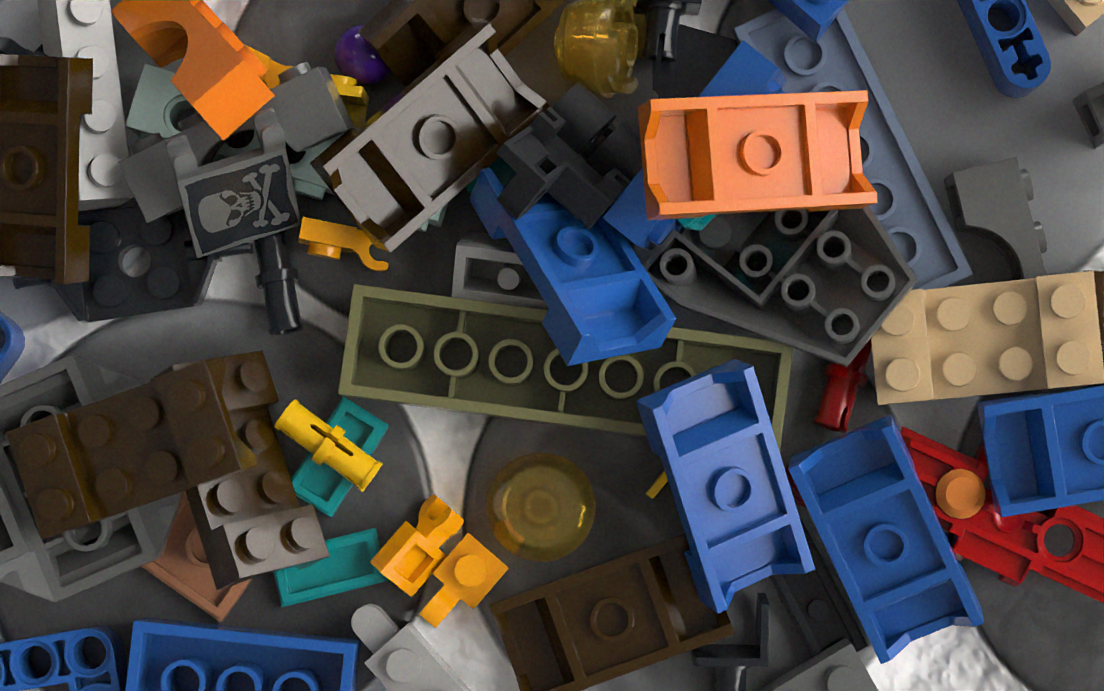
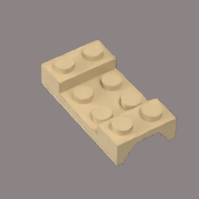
(990, 340)

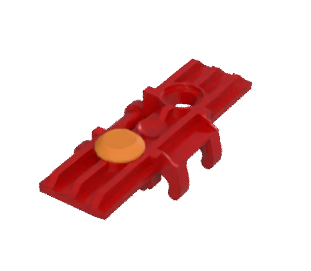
(1007, 543)

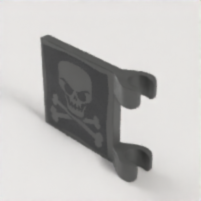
(237, 195)

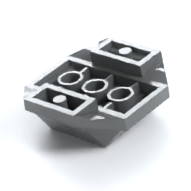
(88, 555)

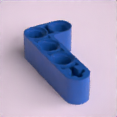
(990, 41)
(67, 661)

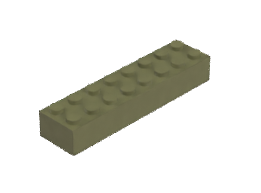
(507, 367)

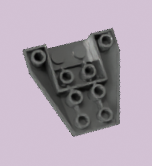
(789, 276)

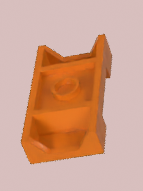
(753, 154)

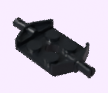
(171, 282)

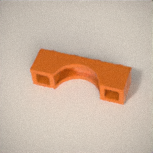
(217, 69)

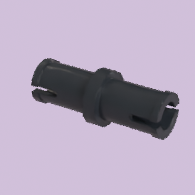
(278, 284)

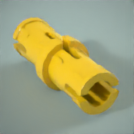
(328, 445)

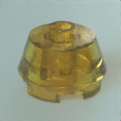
(600, 45)
(540, 507)

